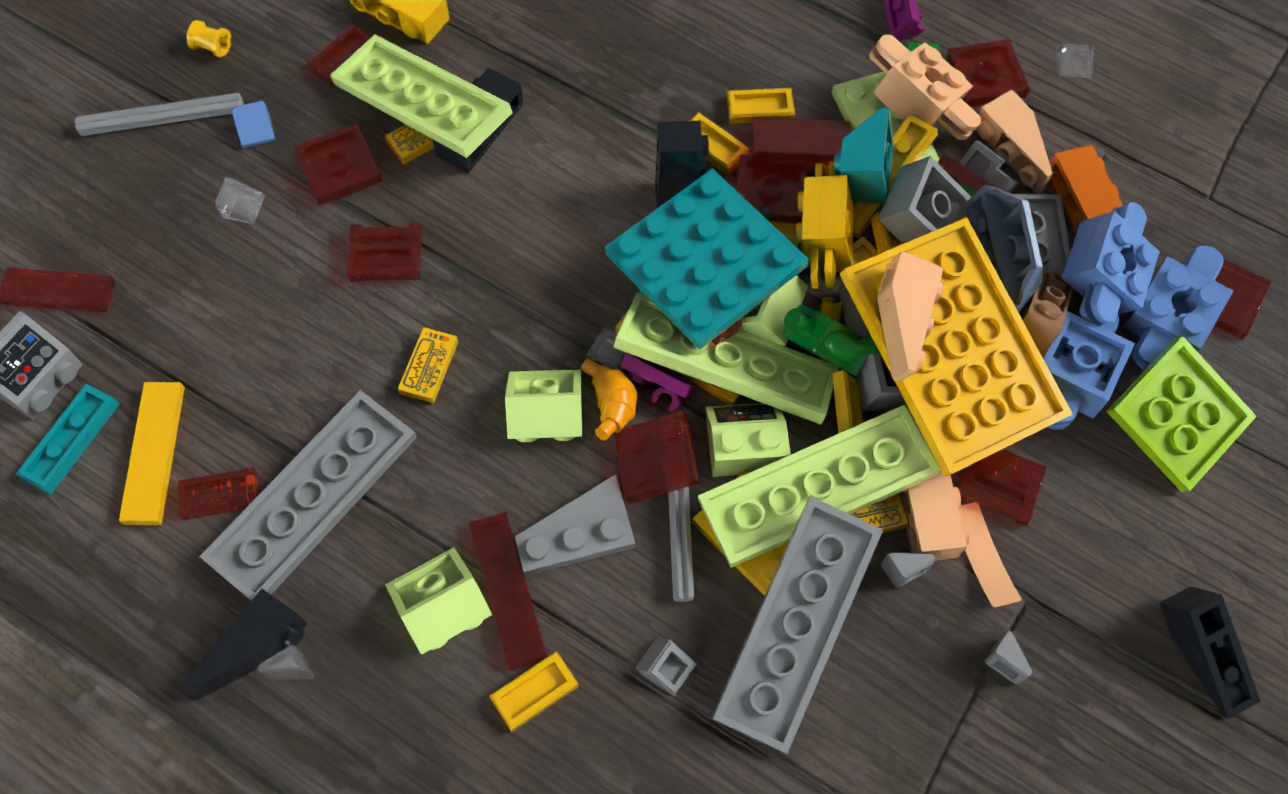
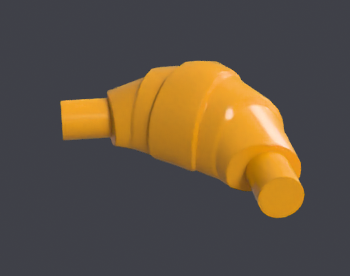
(614, 397)

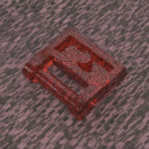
(384, 260)
(1009, 475)

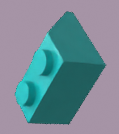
(868, 158)

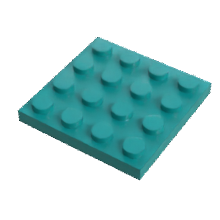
(706, 258)

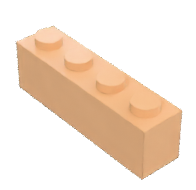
(935, 517)

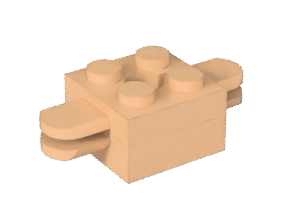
(923, 86)

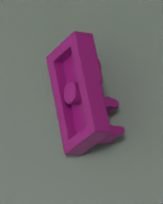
(903, 18)
(672, 384)

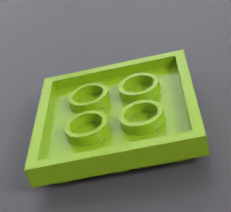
(1181, 414)

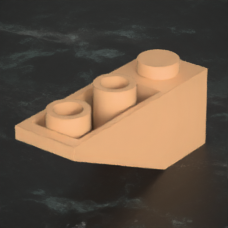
(1016, 138)
(905, 307)

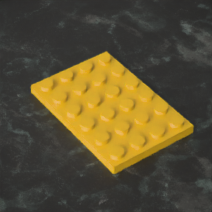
(980, 367)

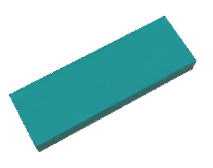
(67, 439)

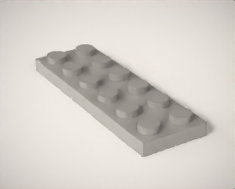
(309, 497)
(797, 624)

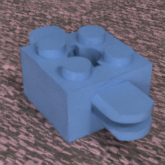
(1111, 264)
(1179, 303)
(1086, 364)

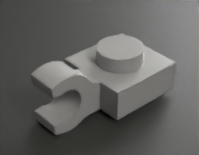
(987, 164)

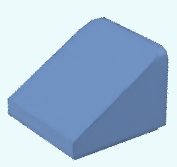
(253, 124)

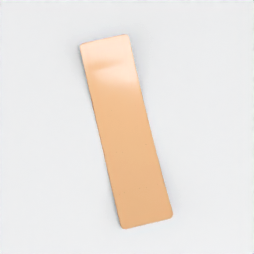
(986, 560)

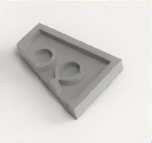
(578, 532)

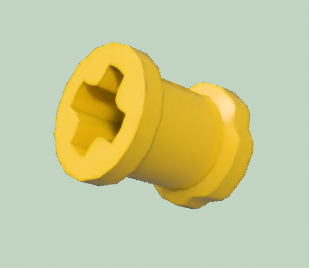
(208, 38)

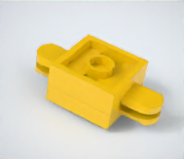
(826, 225)

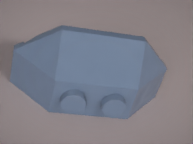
(1009, 239)

